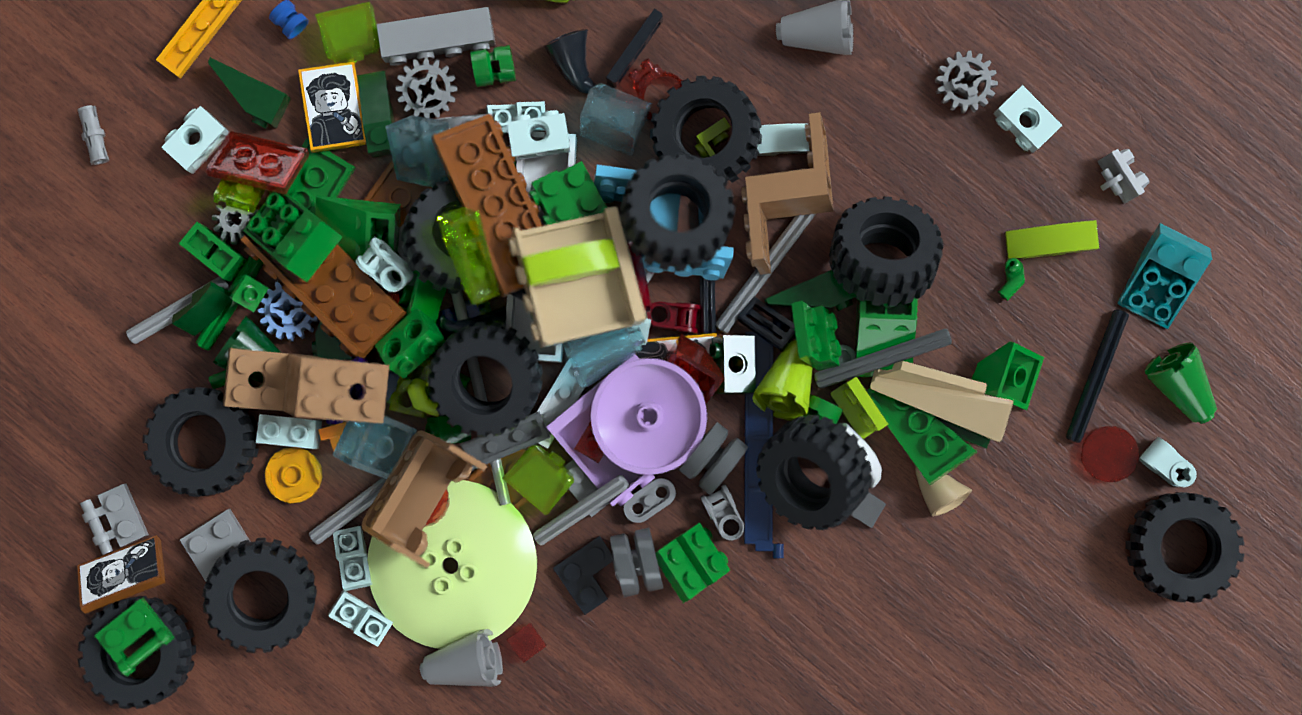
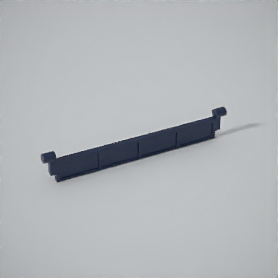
(758, 430)

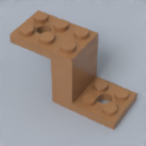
(787, 194)
(306, 385)

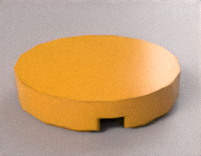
(293, 475)

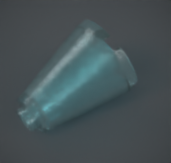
(602, 353)

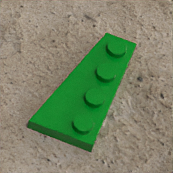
(924, 438)

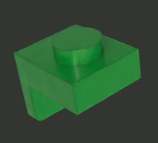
(249, 292)
(441, 429)

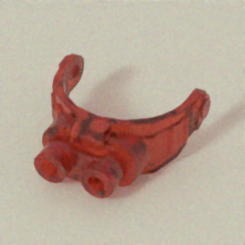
(648, 73)

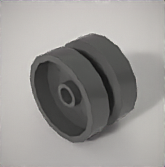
(713, 458)
(635, 562)

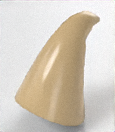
(942, 494)

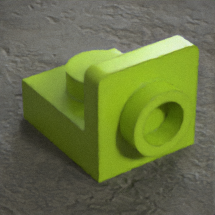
(715, 134)

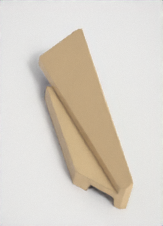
(946, 397)

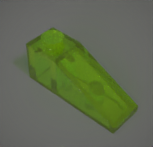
(469, 252)

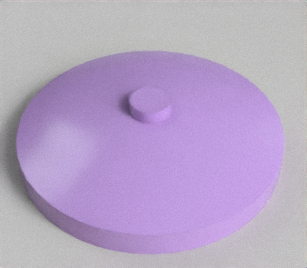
(648, 416)

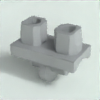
(1120, 176)

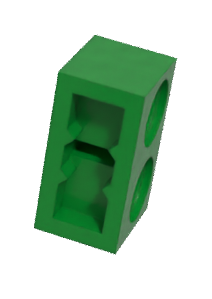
(213, 251)
(410, 343)

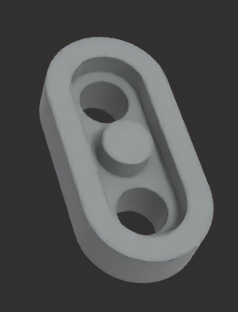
(650, 501)

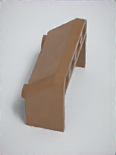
(414, 492)

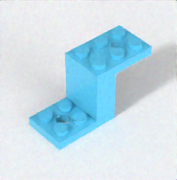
(665, 209)

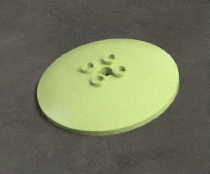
(492, 576)

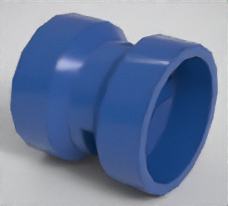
(288, 19)

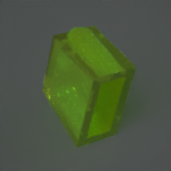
(349, 32)
(540, 478)

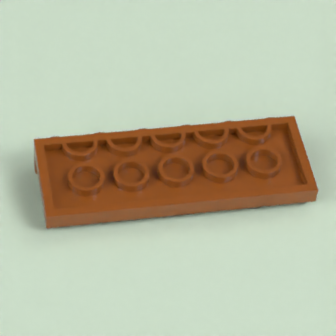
(489, 183)
(340, 297)

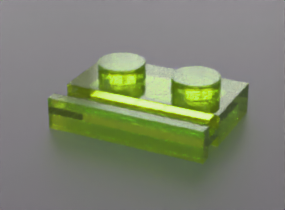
(238, 195)

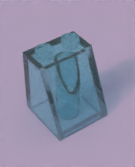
(613, 118)

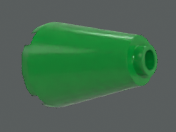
(1184, 382)

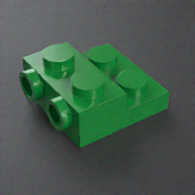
(567, 195)
(816, 336)
(692, 562)

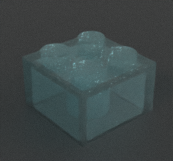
(414, 152)
(373, 445)

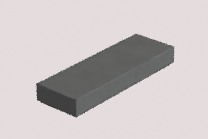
(493, 447)

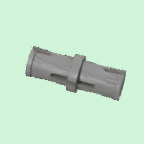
(93, 135)

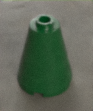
(246, 337)

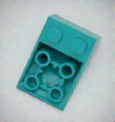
(1165, 276)

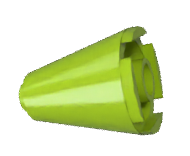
(786, 385)

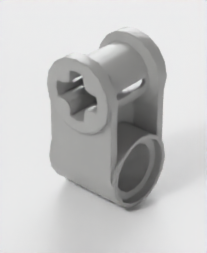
(723, 511)

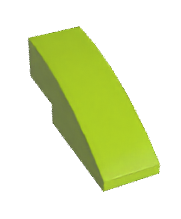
(1052, 240)
(571, 262)

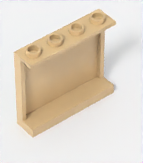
(584, 305)

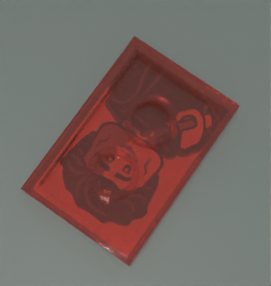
(257, 162)

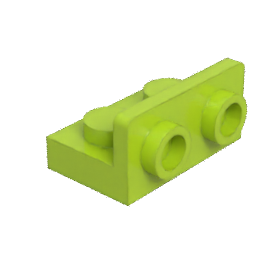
(858, 408)

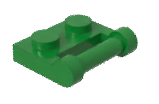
(128, 629)

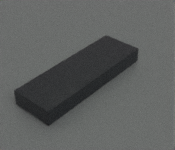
(635, 48)

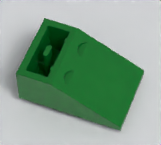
(360, 222)
(292, 234)
(883, 327)

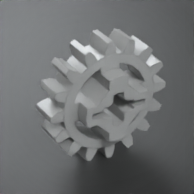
(963, 70)
(414, 82)

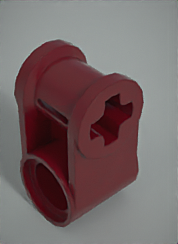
(676, 317)

